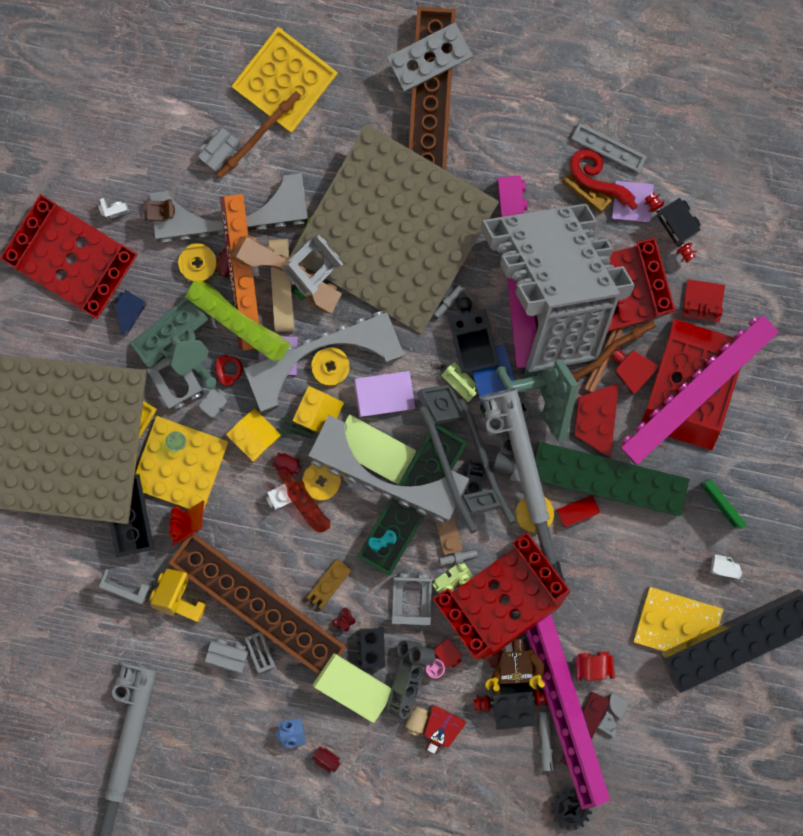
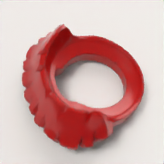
(219, 369)

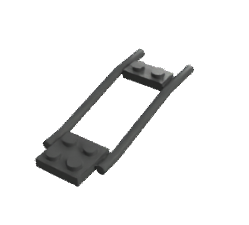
(442, 407)

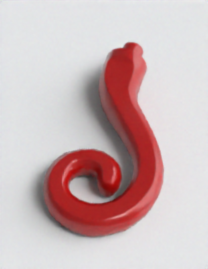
(619, 192)

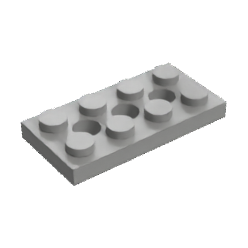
(429, 70)

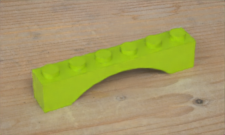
(219, 308)

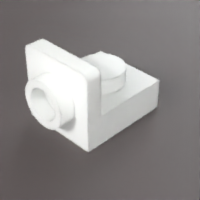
(117, 209)
(278, 497)

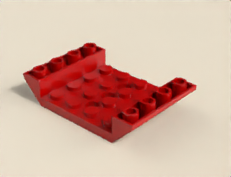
(49, 237)
(651, 291)
(685, 353)
(523, 577)

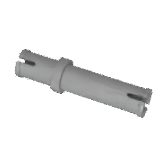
(545, 741)

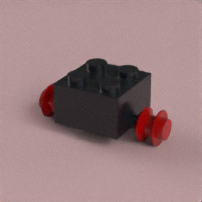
(677, 223)
(512, 705)

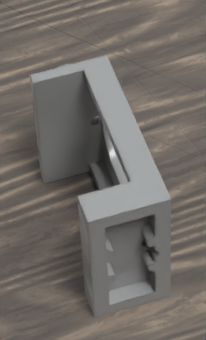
(298, 277)
(171, 401)
(426, 584)
(140, 597)

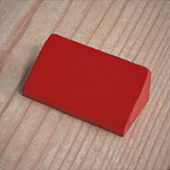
(578, 511)

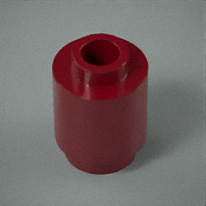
(222, 264)
(288, 462)
(326, 760)

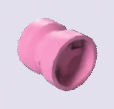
(436, 669)

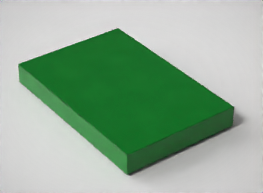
(723, 504)

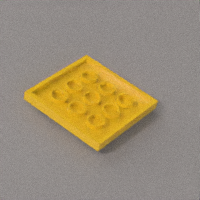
(281, 70)
(181, 475)

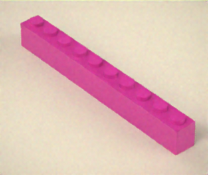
(523, 326)
(702, 386)
(568, 715)

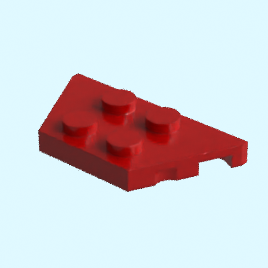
(597, 418)

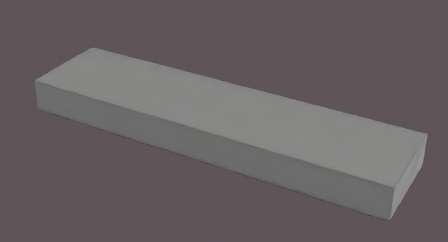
(608, 148)

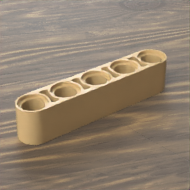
(282, 291)

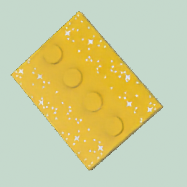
(673, 619)

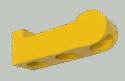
(190, 610)

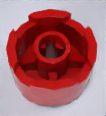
(594, 667)

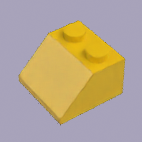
(316, 408)
(254, 435)
(170, 591)

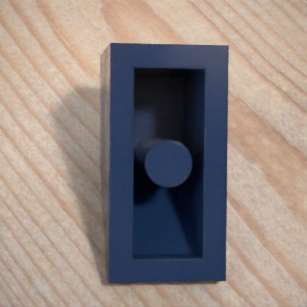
(128, 310)

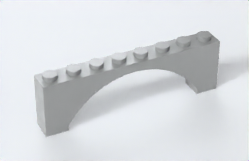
(283, 208)
(373, 334)
(334, 453)

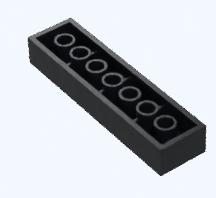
(735, 642)

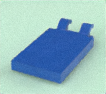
(488, 380)

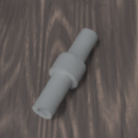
(448, 301)
(458, 557)

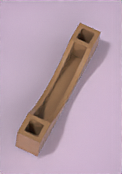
(251, 253)

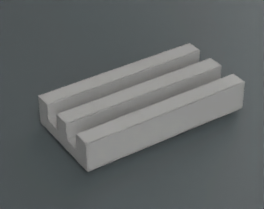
(263, 639)

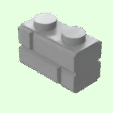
(218, 149)
(215, 403)
(227, 656)

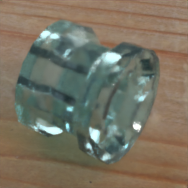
(173, 440)

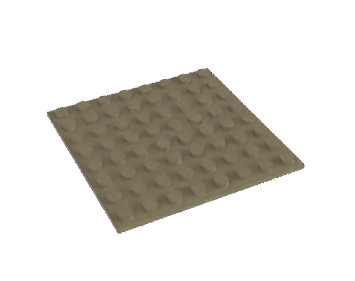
(396, 227)
(69, 437)

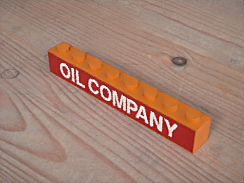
(240, 276)

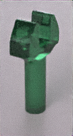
(294, 429)

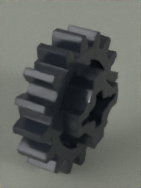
(563, 814)

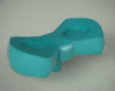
(388, 538)

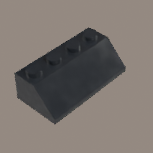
(136, 535)

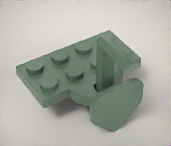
(175, 339)
(557, 389)

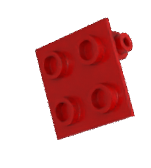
(703, 300)
(185, 523)

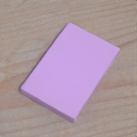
(384, 394)

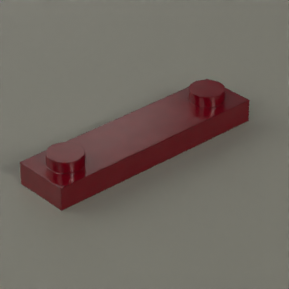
(593, 714)

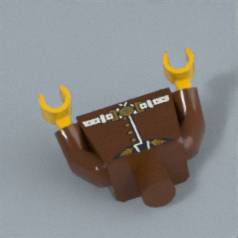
(517, 667)

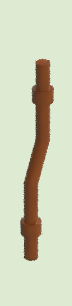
(284, 107)
(637, 332)

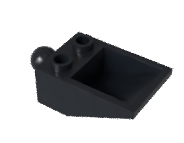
(472, 341)

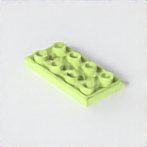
(378, 450)
(353, 687)

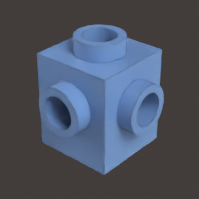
(291, 733)

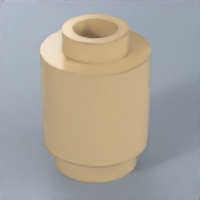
(417, 721)

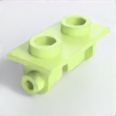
(460, 382)
(460, 575)

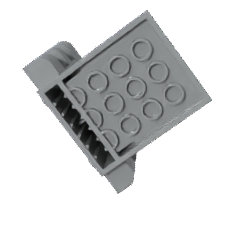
(560, 280)

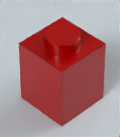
(448, 653)

